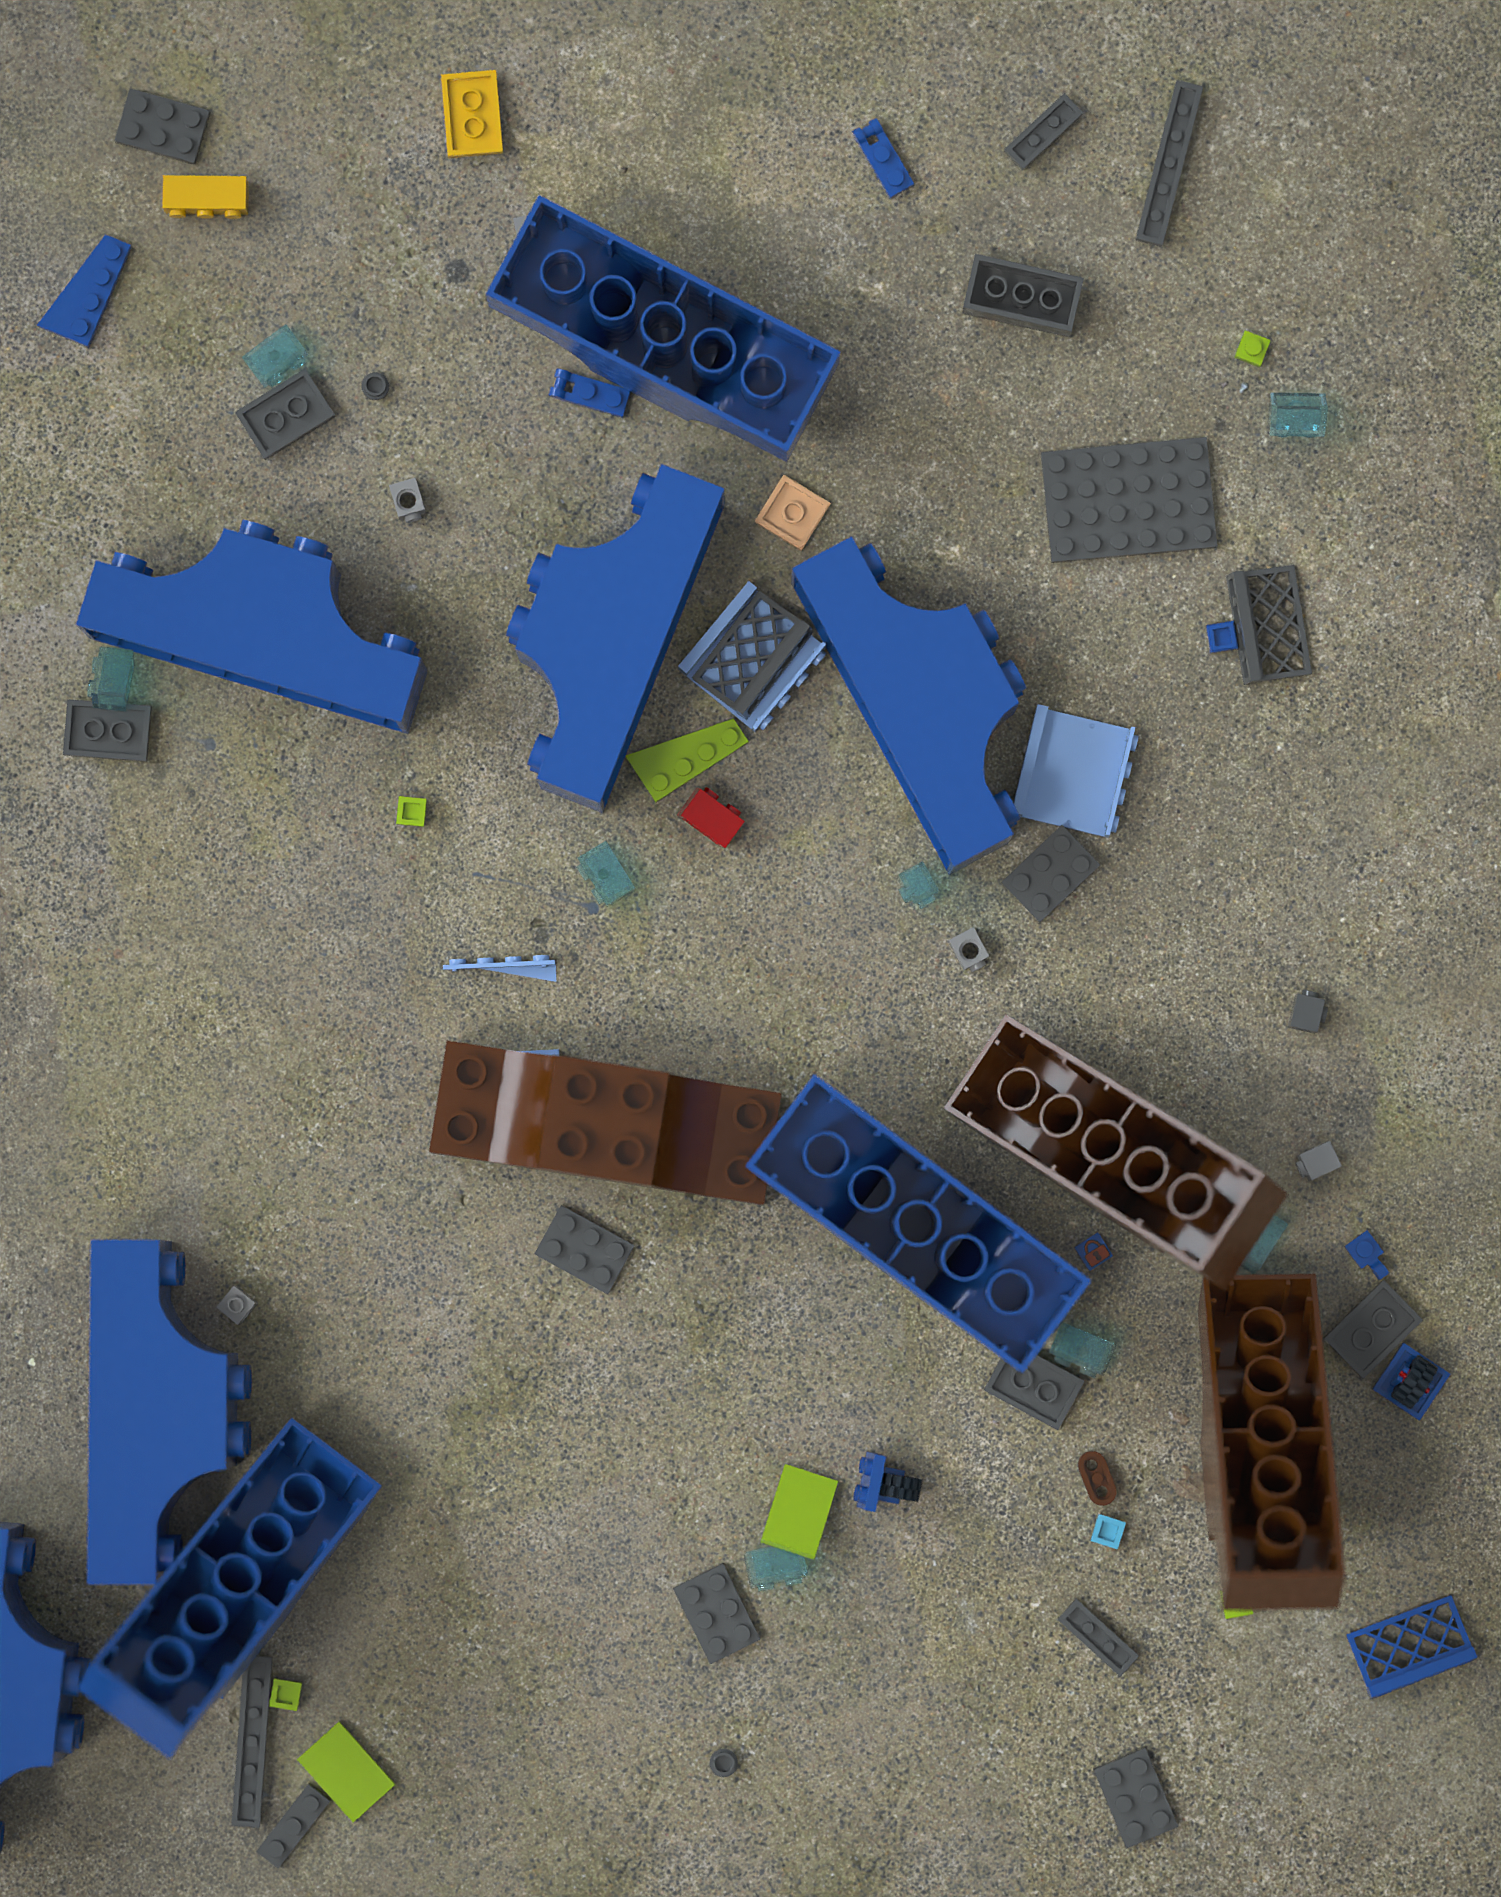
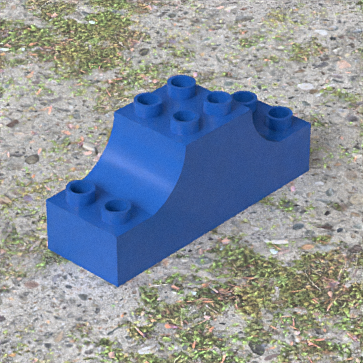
(662, 330)
(260, 621)
(606, 628)
(924, 693)
(917, 1223)
(155, 1410)
(229, 1589)
(36, 1673)

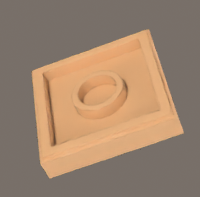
(792, 512)

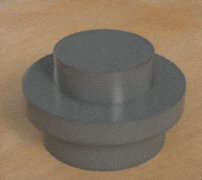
(375, 386)
(723, 1762)

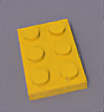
(472, 114)

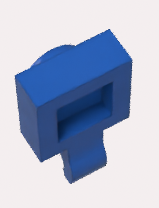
(1365, 1251)

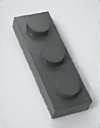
(1043, 131)
(1098, 1637)
(293, 1825)

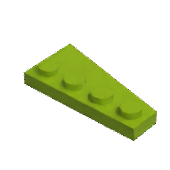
(680, 760)

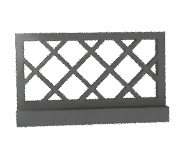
(1246, 631)
(771, 669)

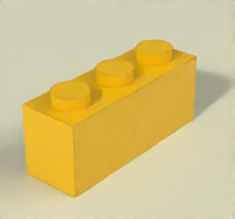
(205, 196)

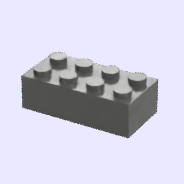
(1022, 295)

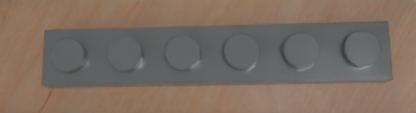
(1169, 163)
(252, 1743)

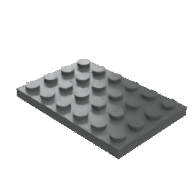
(1128, 500)

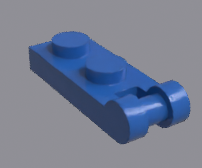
(883, 159)
(590, 393)

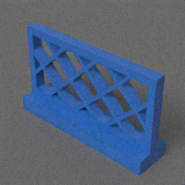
(1419, 1671)

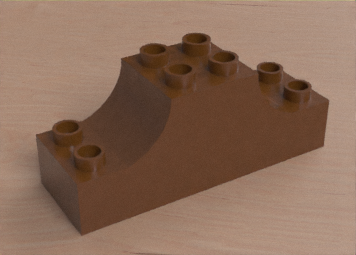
(602, 1121)
(1116, 1152)
(1269, 1444)

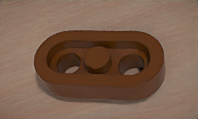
(1098, 1477)

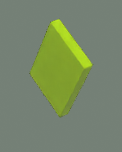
(799, 1511)
(346, 1771)

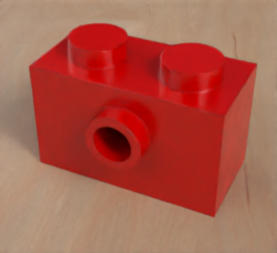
(711, 817)

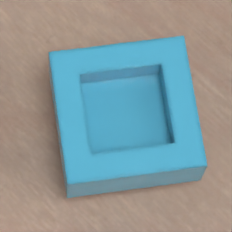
(1108, 1531)

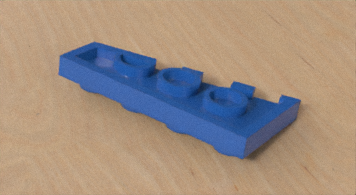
(86, 296)

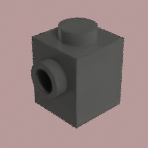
(1307, 1012)

